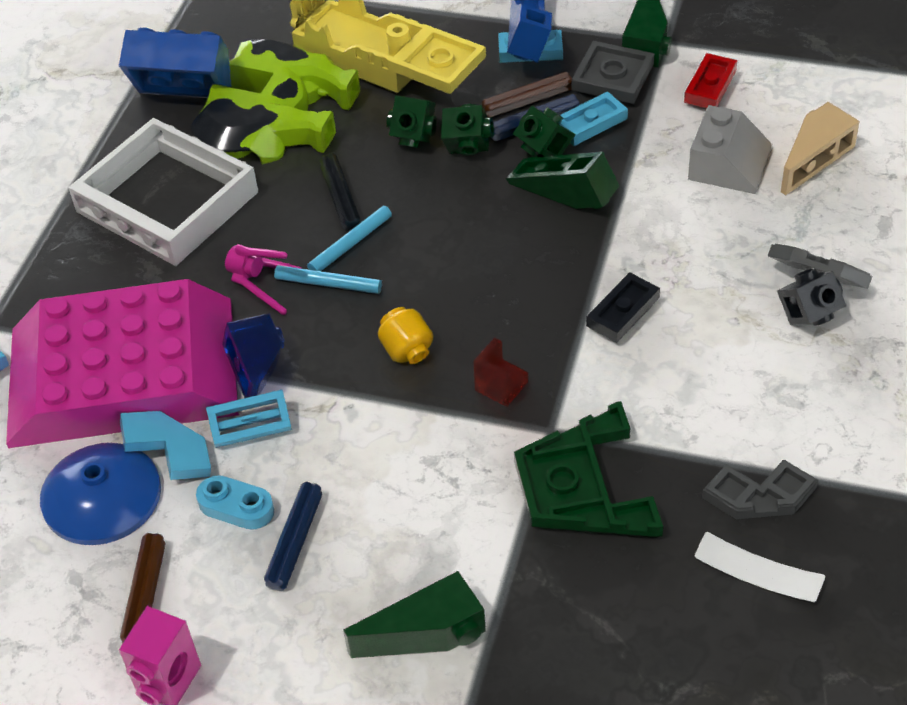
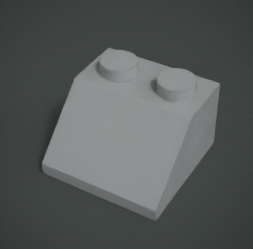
(728, 151)

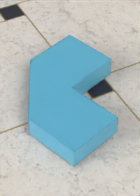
(154, 430)

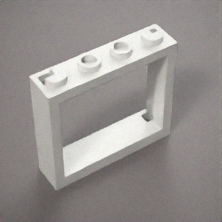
(92, 190)

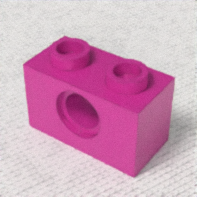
(160, 657)

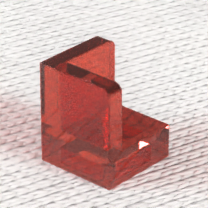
(496, 376)

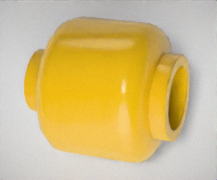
(405, 335)

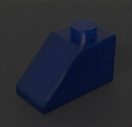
(253, 351)

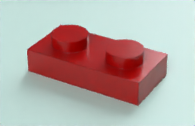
(710, 81)

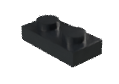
(623, 307)

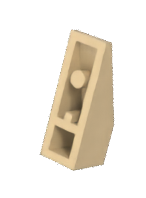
(820, 141)

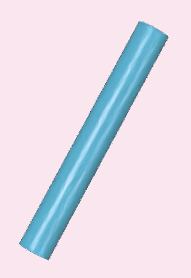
(350, 239)
(328, 279)

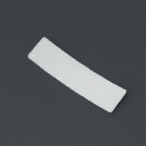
(759, 570)

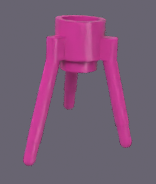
(247, 263)

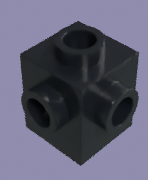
(812, 298)

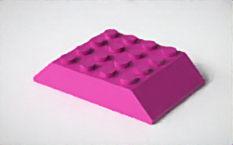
(117, 353)

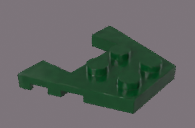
(566, 484)

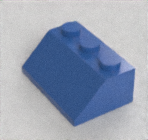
(175, 62)

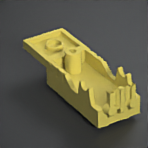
(383, 48)

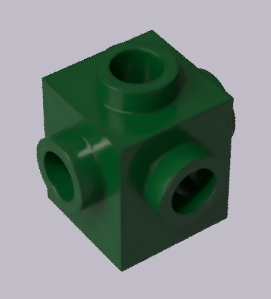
(412, 120)
(466, 129)
(543, 133)

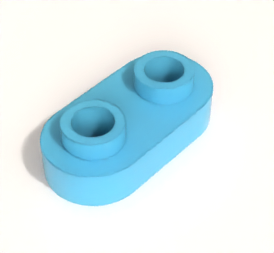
(232, 501)

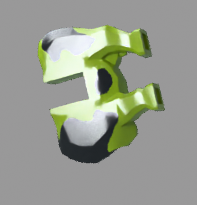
(271, 101)

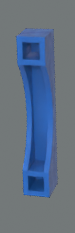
(528, 29)

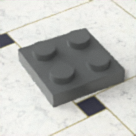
(613, 70)

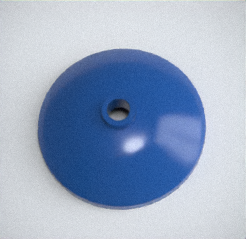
(100, 507)

